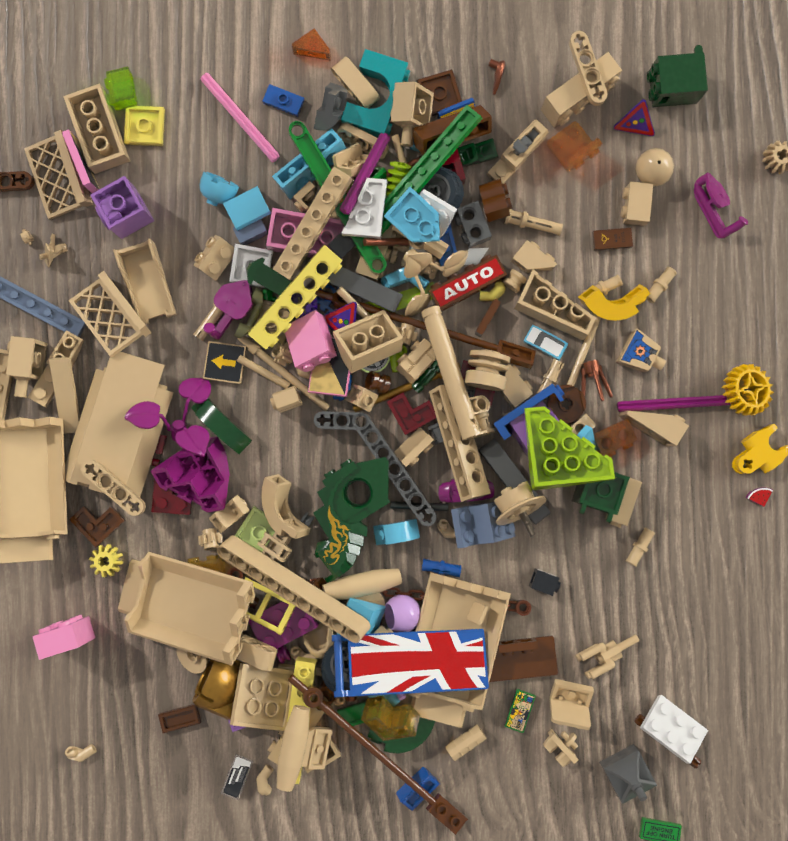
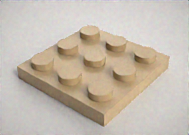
(262, 698)

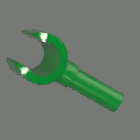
(267, 295)

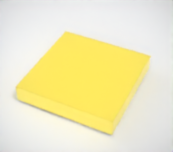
(144, 126)

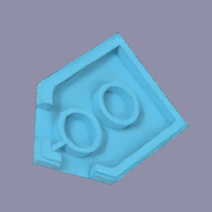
(414, 218)

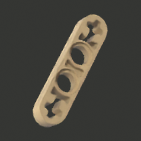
(585, 69)
(111, 490)

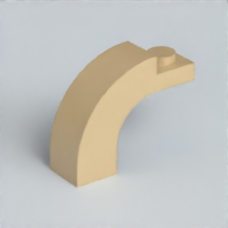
(277, 510)

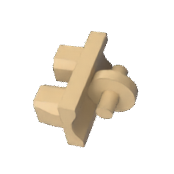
(566, 755)

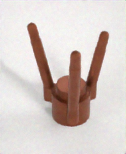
(593, 369)

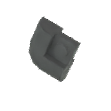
(331, 108)

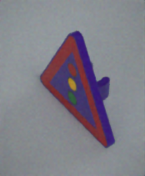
(637, 121)
(342, 316)

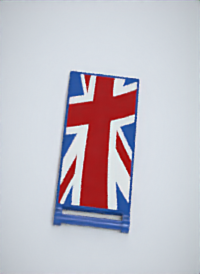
(412, 663)

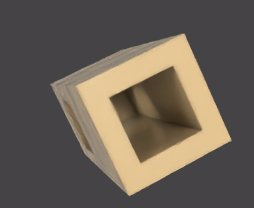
(627, 504)

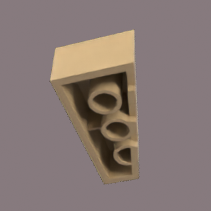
(553, 307)

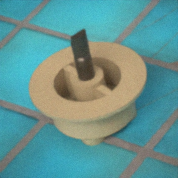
(517, 505)

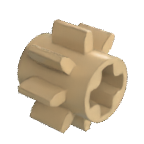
(407, 333)
(282, 354)
(210, 539)

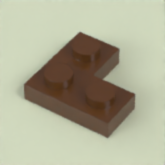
(97, 529)

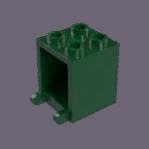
(678, 79)
(602, 495)

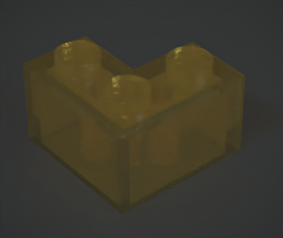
(390, 721)

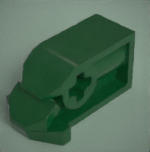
(266, 276)

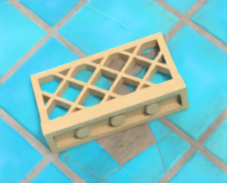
(79, 191)
(118, 302)

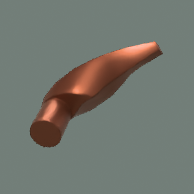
(499, 66)

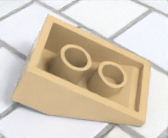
(661, 427)

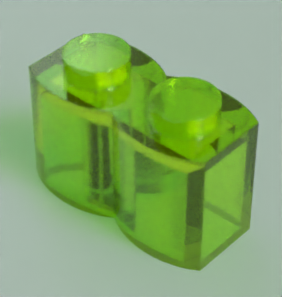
(121, 88)

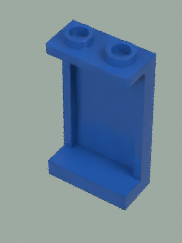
(502, 422)

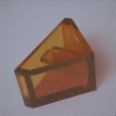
(311, 46)

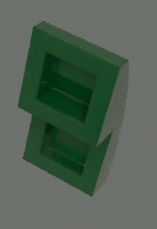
(477, 153)

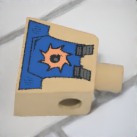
(640, 353)

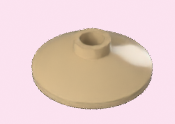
(192, 662)

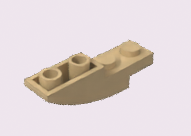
(67, 347)

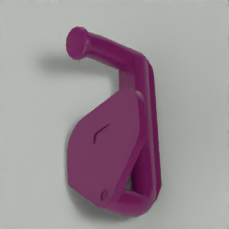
(719, 199)
(235, 302)

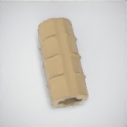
(466, 742)

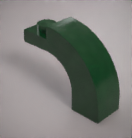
(221, 425)
(405, 744)

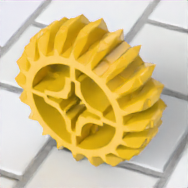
(747, 378)

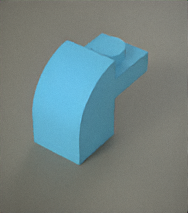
(396, 532)

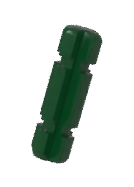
(426, 377)

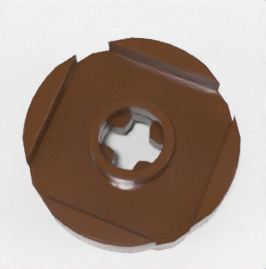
(577, 406)

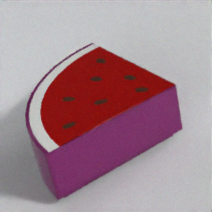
(759, 496)

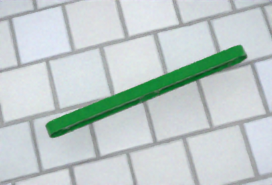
(320, 171)

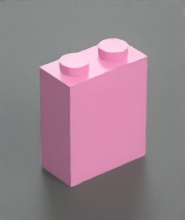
(310, 341)

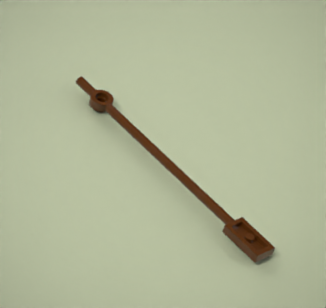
(519, 355)
(438, 805)

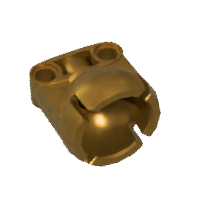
(217, 688)

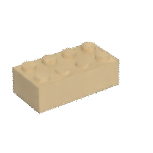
(571, 96)
(96, 128)

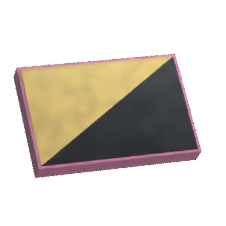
(85, 174)
(331, 377)

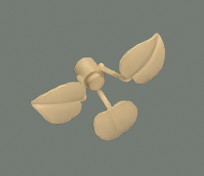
(418, 261)

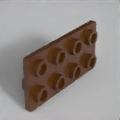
(525, 659)

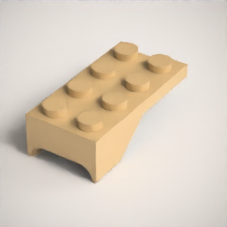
(145, 280)

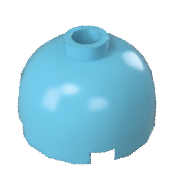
(217, 189)

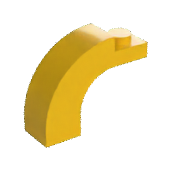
(614, 309)

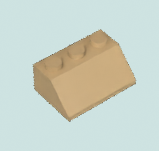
(368, 341)

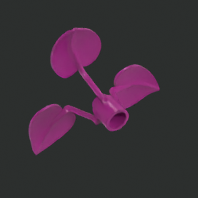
(195, 438)

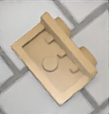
(350, 160)
(214, 257)
(413, 446)

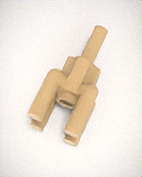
(605, 655)

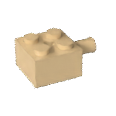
(411, 108)
(25, 362)

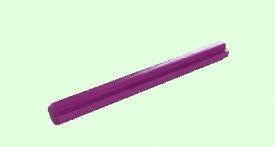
(672, 403)

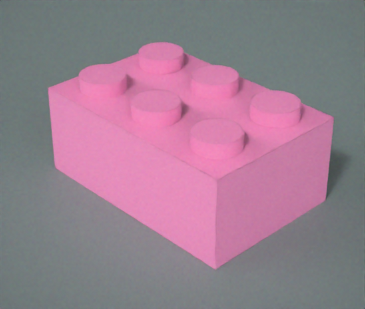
(63, 636)

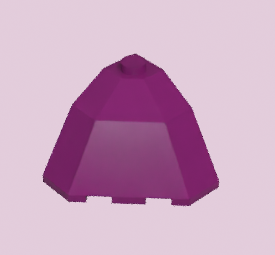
(197, 477)

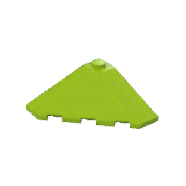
(559, 455)

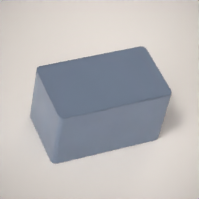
(251, 232)

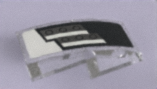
(237, 777)

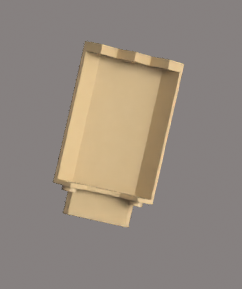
(106, 434)
(31, 488)
(186, 606)
(447, 608)

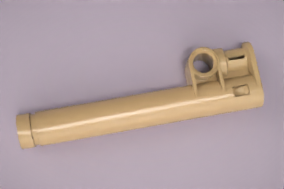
(470, 412)

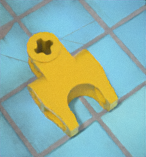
(759, 453)

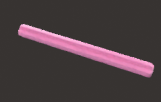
(239, 116)

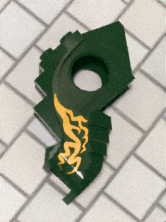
(343, 518)

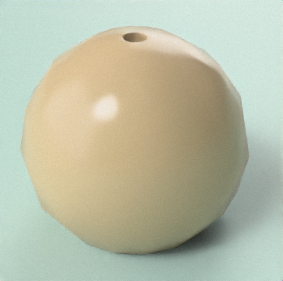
(650, 171)

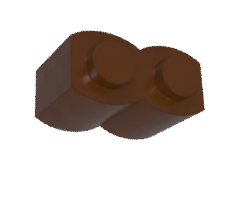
(494, 200)

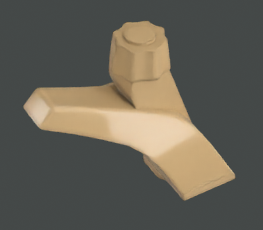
(52, 251)

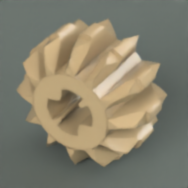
(772, 159)

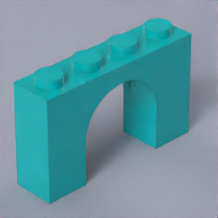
(389, 72)

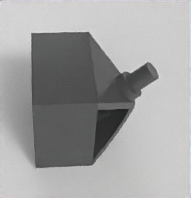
(628, 774)

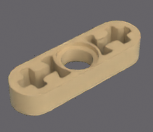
(351, 135)

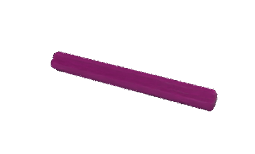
(365, 172)

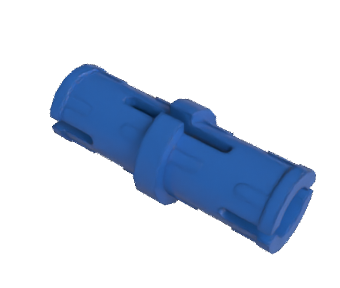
(441, 567)

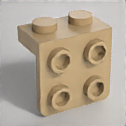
(571, 704)

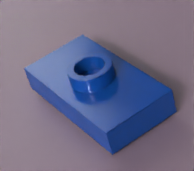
(283, 100)

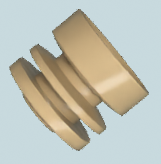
(487, 370)

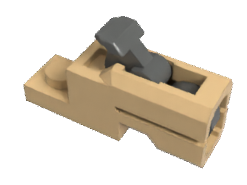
(518, 151)

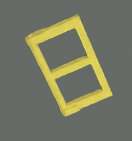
(257, 618)

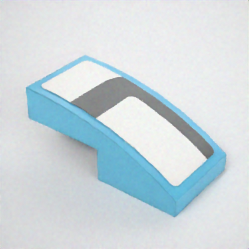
(546, 342)

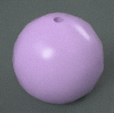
(402, 613)

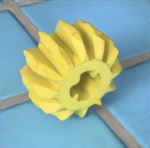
(103, 552)

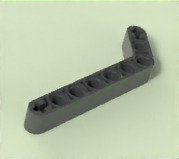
(374, 448)

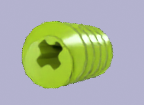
(398, 173)

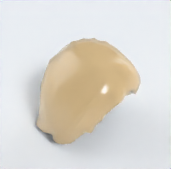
(319, 640)

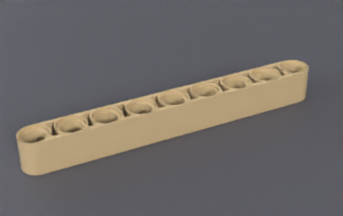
(294, 589)

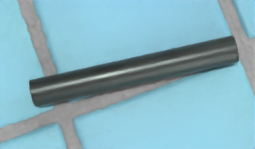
(403, 505)

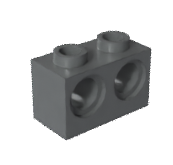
(477, 223)

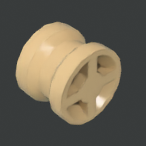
(514, 281)

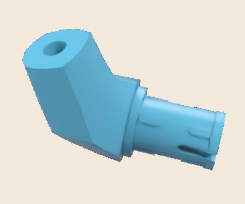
(397, 278)

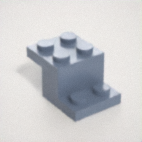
(478, 525)

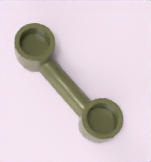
(243, 329)

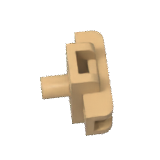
(275, 545)

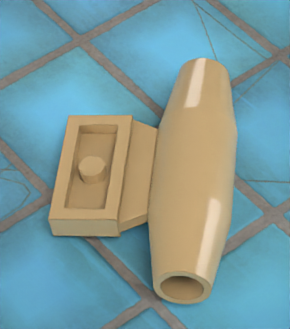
(364, 585)
(301, 748)

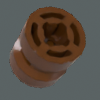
(377, 382)

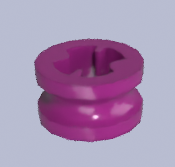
(283, 654)

